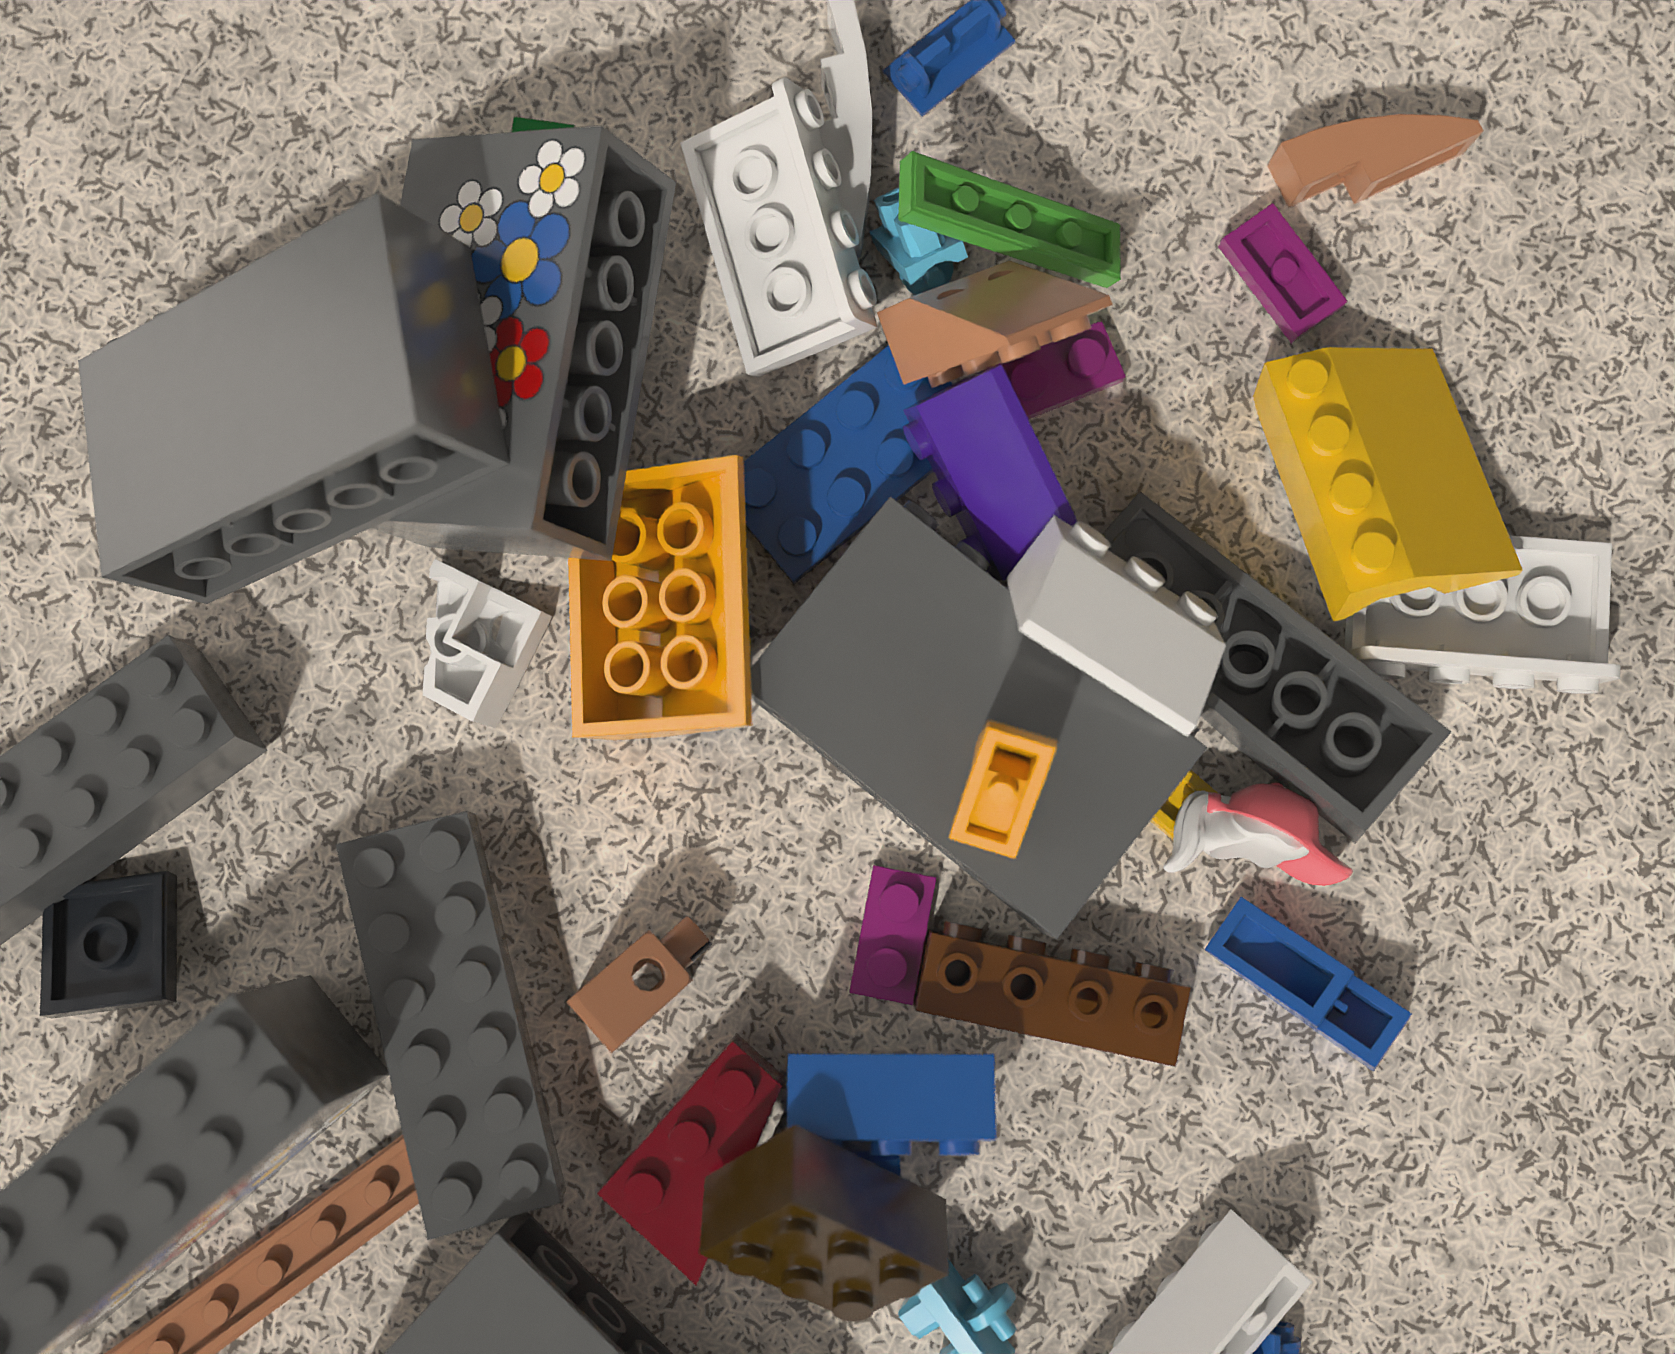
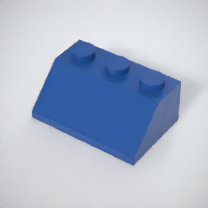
(895, 1100)

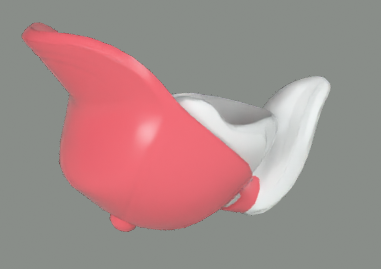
(1256, 824)

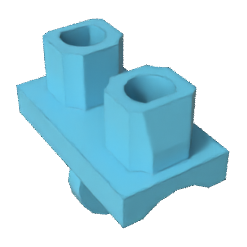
(916, 253)
(965, 1312)

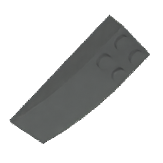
(1284, 685)

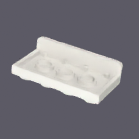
(780, 231)
(1517, 629)

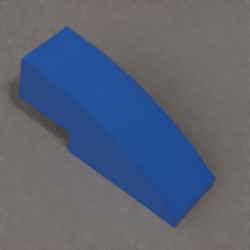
(1308, 983)

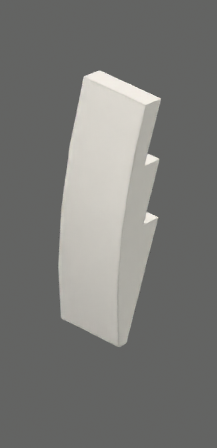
(849, 103)

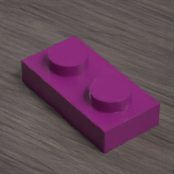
(1282, 273)
(1064, 371)
(892, 935)

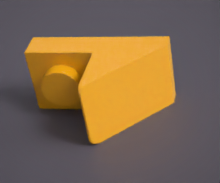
(1002, 788)

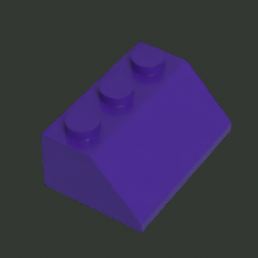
(987, 466)

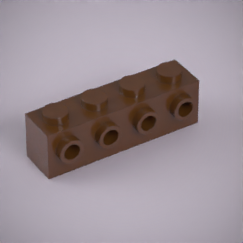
(1052, 996)

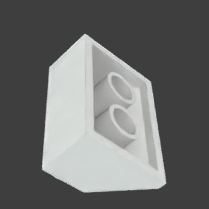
(1117, 622)

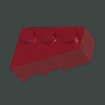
(705, 1129)

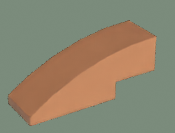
(1368, 154)

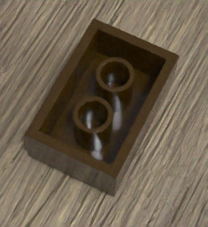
(824, 1225)

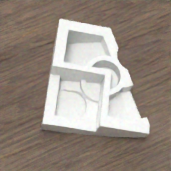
(466, 664)

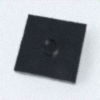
(110, 946)

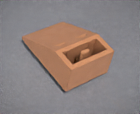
(984, 321)

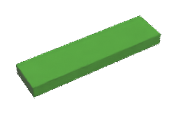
(1008, 220)

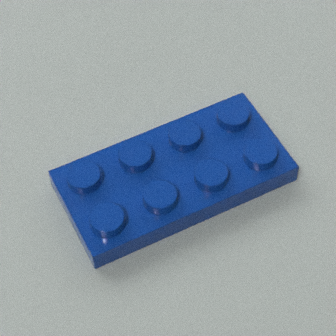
(834, 467)

